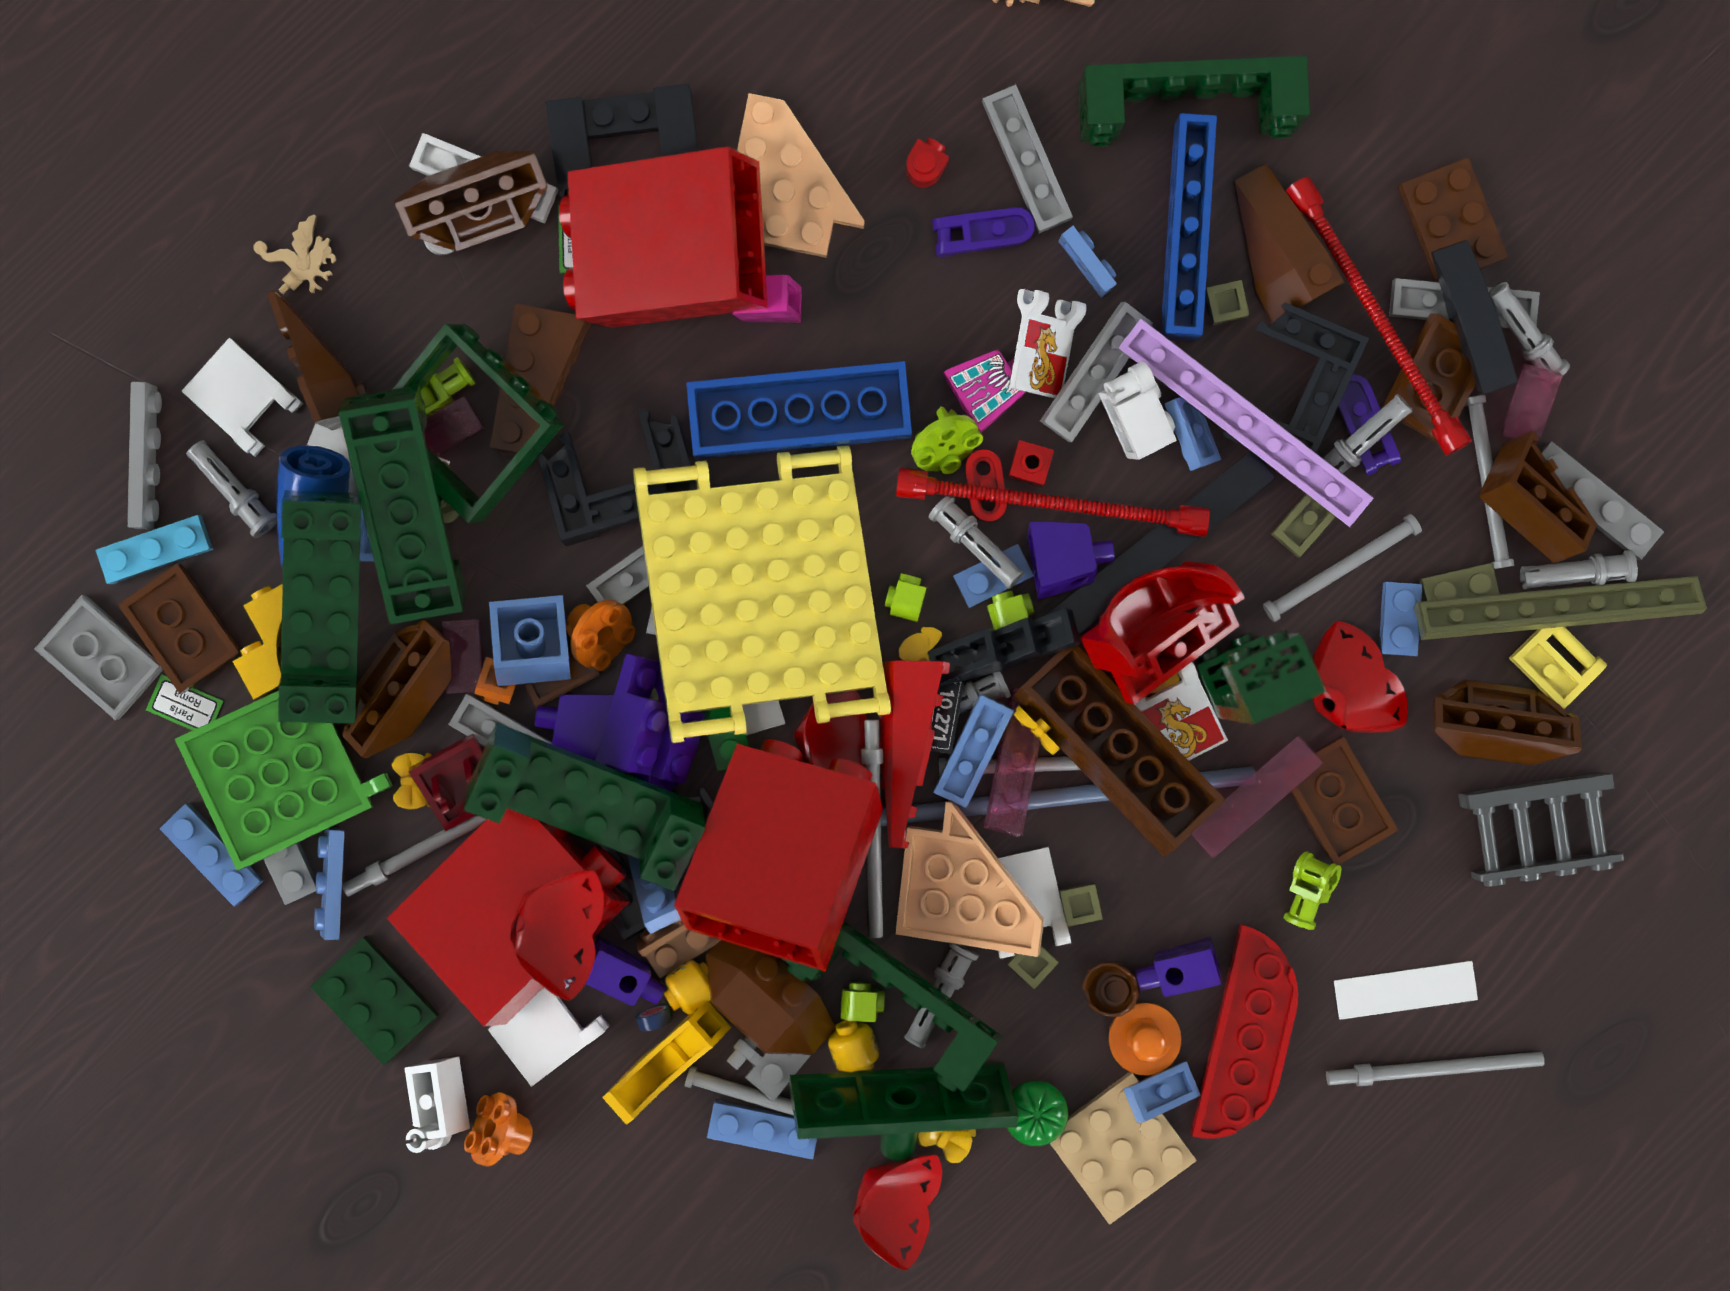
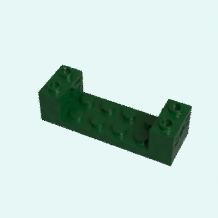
(1278, 81)
(401, 504)
(319, 606)
(1254, 682)
(587, 801)
(975, 1038)

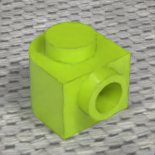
(906, 598)
(1009, 609)
(861, 1002)

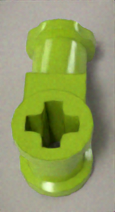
(441, 386)
(1313, 885)

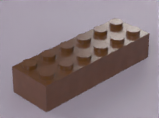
(1119, 749)

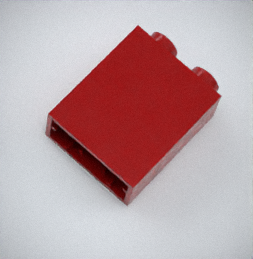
(665, 238)
(781, 853)
(468, 904)

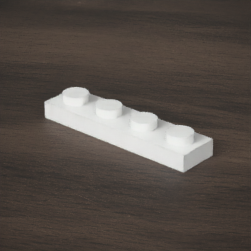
(436, 155)

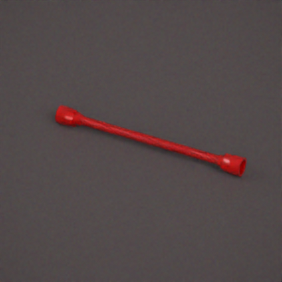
(1447, 431)
(1186, 520)

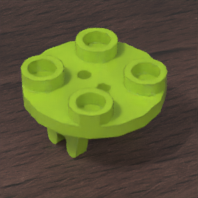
(946, 442)

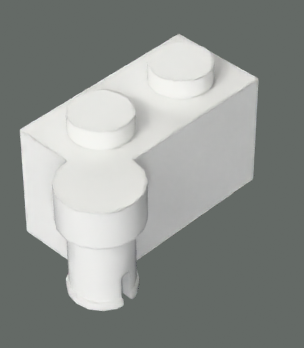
(1137, 412)
(436, 1103)

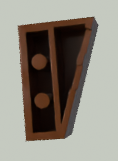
(1536, 501)

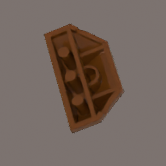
(474, 200)
(399, 688)
(1505, 723)
(766, 1000)

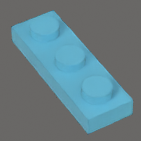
(154, 549)

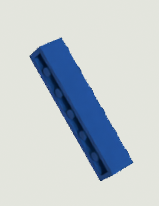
(1188, 227)

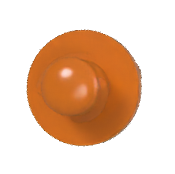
(599, 632)
(1145, 1039)
(497, 1130)

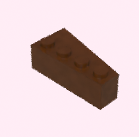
(541, 351)

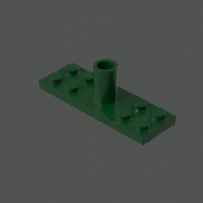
(898, 1105)

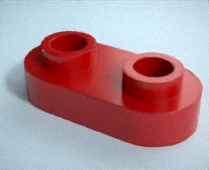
(992, 479)

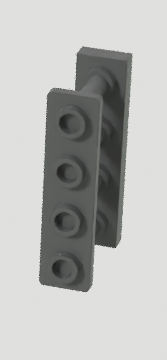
(1554, 794)

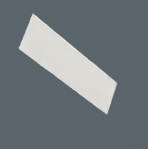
(1405, 990)

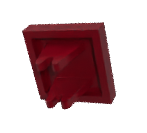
(445, 780)

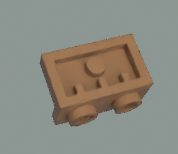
(672, 946)

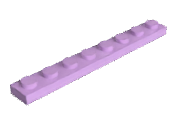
(1246, 423)

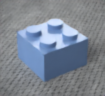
(529, 640)

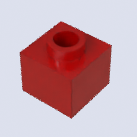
(1021, 472)

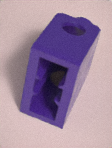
(1064, 556)
(577, 722)
(1194, 959)
(613, 964)

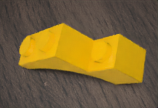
(262, 663)
(666, 1061)

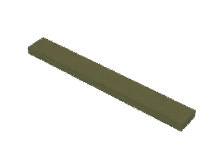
(1559, 607)

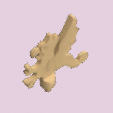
(305, 264)

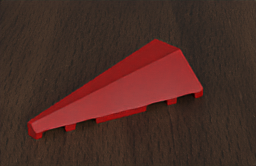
(907, 737)

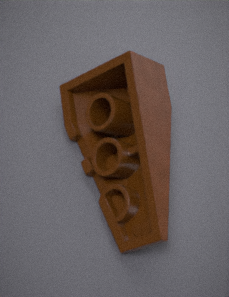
(1281, 246)
(324, 376)

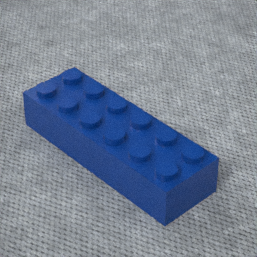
(799, 410)

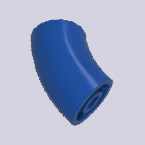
(309, 470)

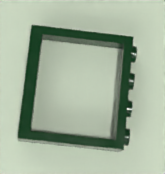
(448, 484)

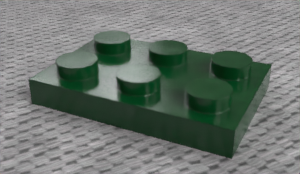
(374, 1000)

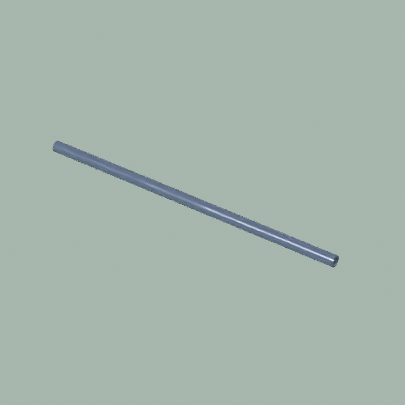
(1064, 796)

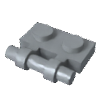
(770, 1071)

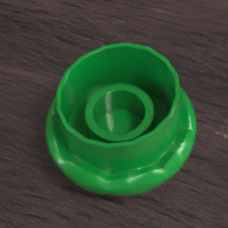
(1040, 1112)

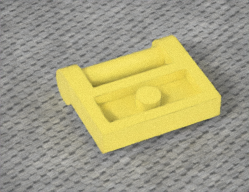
(1551, 671)

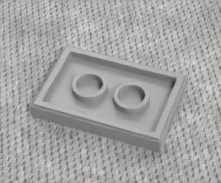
(99, 657)

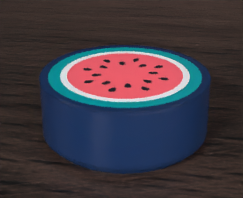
(654, 1017)

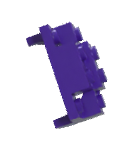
(638, 728)

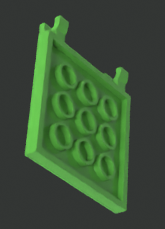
(273, 779)

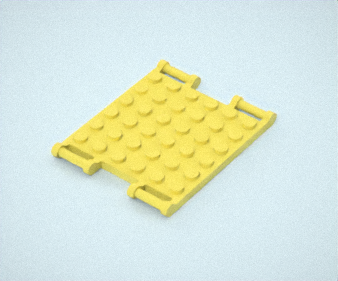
(760, 593)

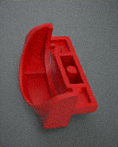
(1150, 636)

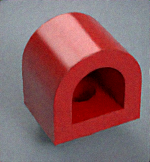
(926, 163)

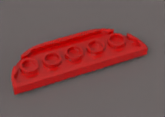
(1248, 1037)

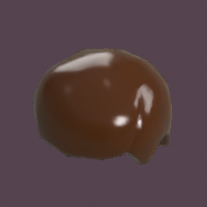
(1111, 989)

